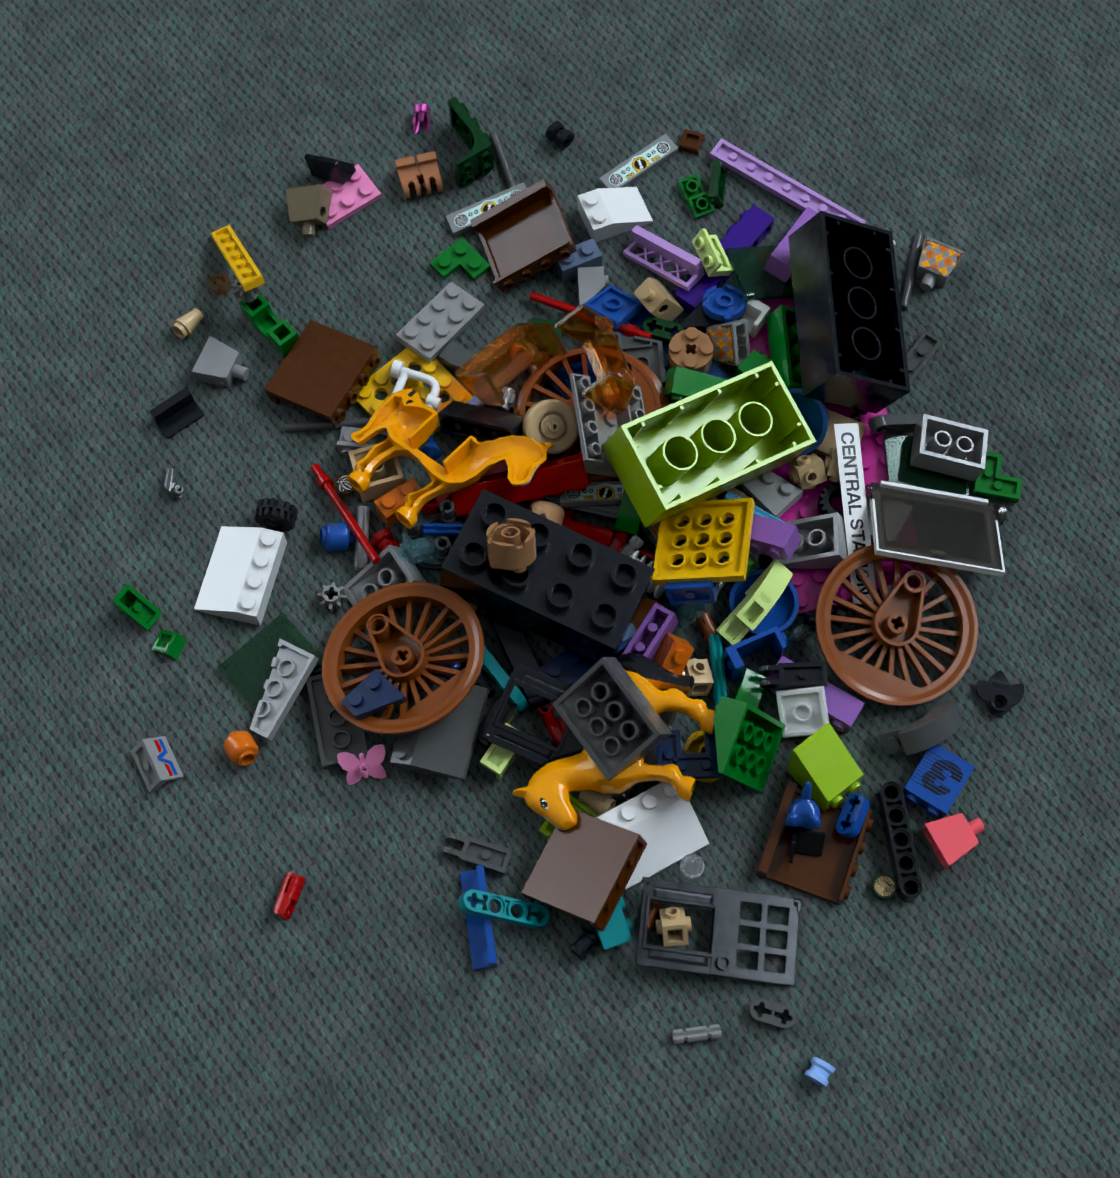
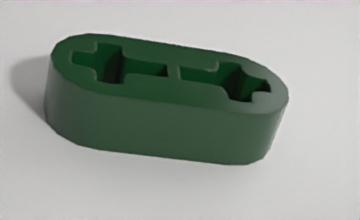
(663, 328)

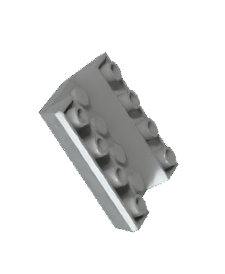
(598, 425)

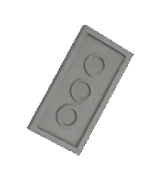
(440, 322)

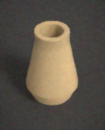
(187, 323)
(597, 801)

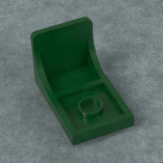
(480, 158)

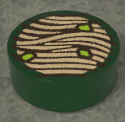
(884, 887)

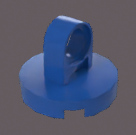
(723, 304)

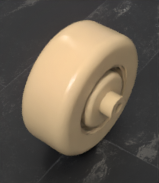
(552, 423)

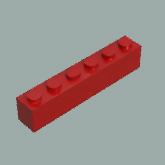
(550, 478)

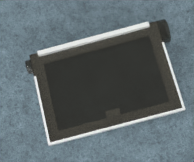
(936, 527)

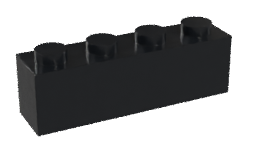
(480, 422)

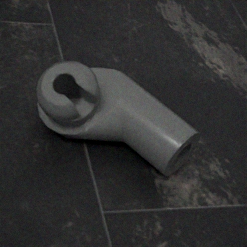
(170, 484)

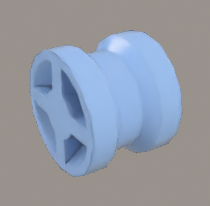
(819, 1072)

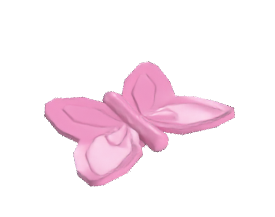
(363, 766)

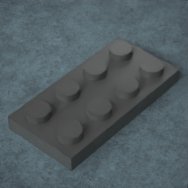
(332, 730)

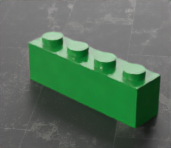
(686, 382)

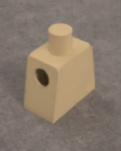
(654, 296)

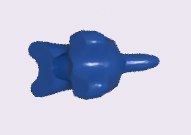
(804, 811)

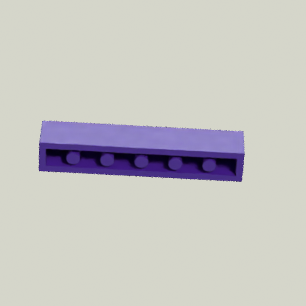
(748, 232)

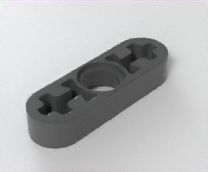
(893, 423)

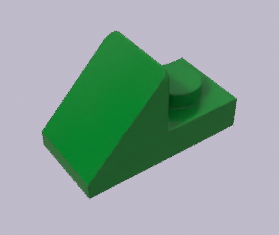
(136, 606)

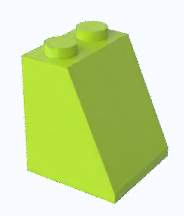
(827, 766)

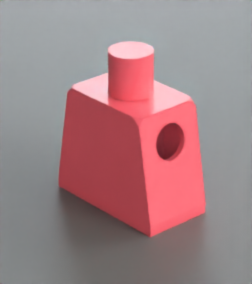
(952, 837)

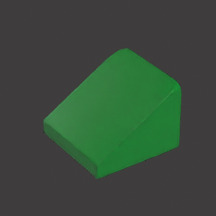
(169, 644)

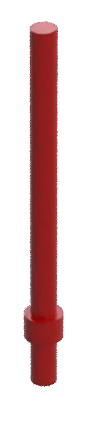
(628, 330)
(325, 483)

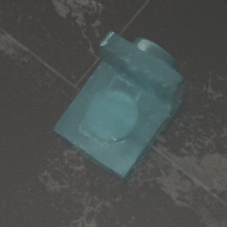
(418, 549)

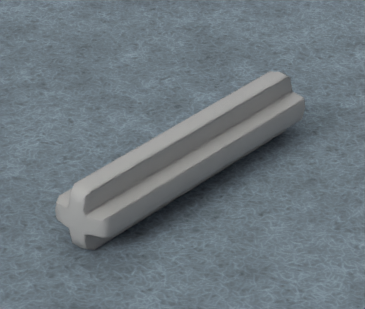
(361, 557)

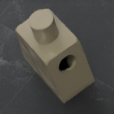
(309, 207)

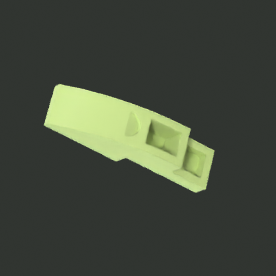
(757, 602)

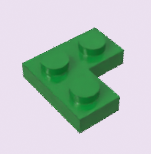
(461, 256)
(993, 484)

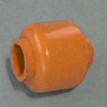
(240, 748)

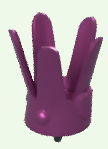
(421, 114)

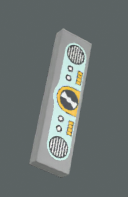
(639, 163)
(460, 220)
(596, 494)

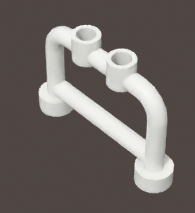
(402, 374)

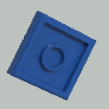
(615, 305)

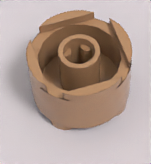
(691, 350)
(511, 545)

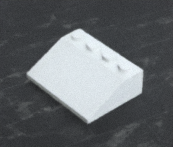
(241, 573)
(665, 825)

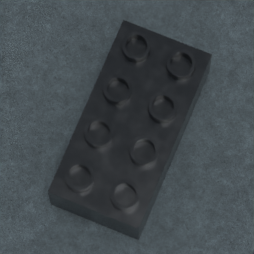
(848, 313)
(569, 594)

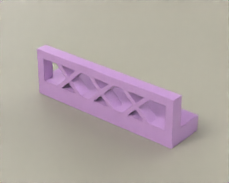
(671, 254)

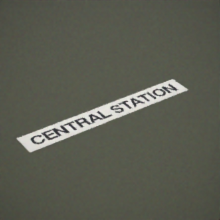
(854, 499)

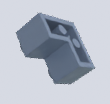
(586, 256)

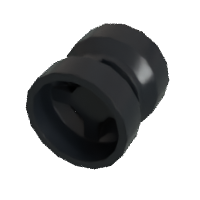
(558, 134)

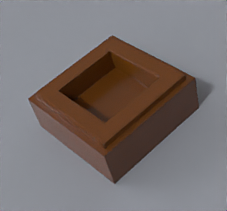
(691, 142)

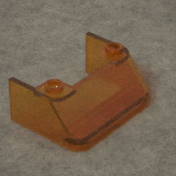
(507, 358)
(614, 378)

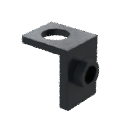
(806, 842)

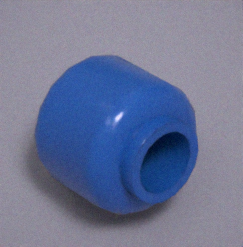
(336, 537)

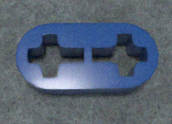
(852, 815)

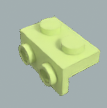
(712, 254)

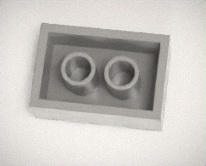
(949, 447)

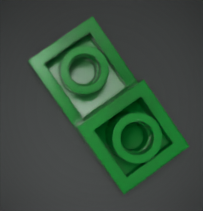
(695, 196)
(627, 518)
(749, 688)

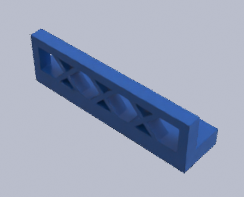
(479, 928)

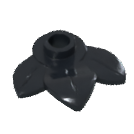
(999, 690)

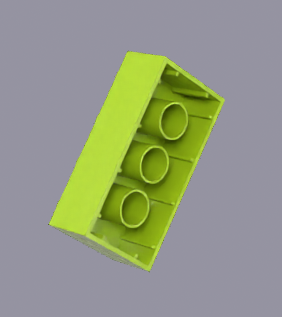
(708, 443)

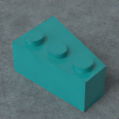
(617, 929)

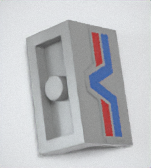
(156, 762)

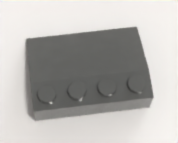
(611, 717)
(445, 746)

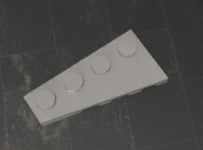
(772, 493)
(287, 678)

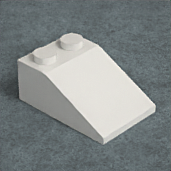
(612, 211)

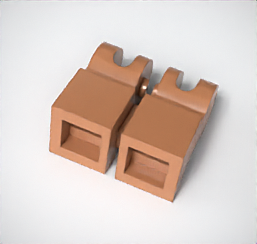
(425, 169)

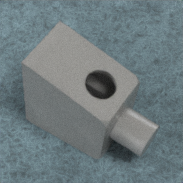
(219, 364)

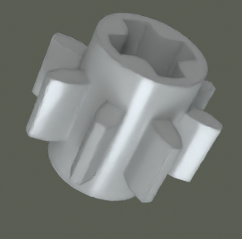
(248, 296)
(509, 399)
(337, 600)

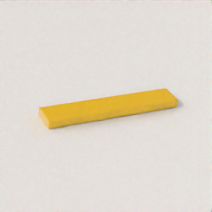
(237, 258)

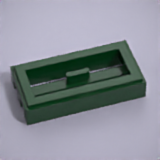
(717, 184)

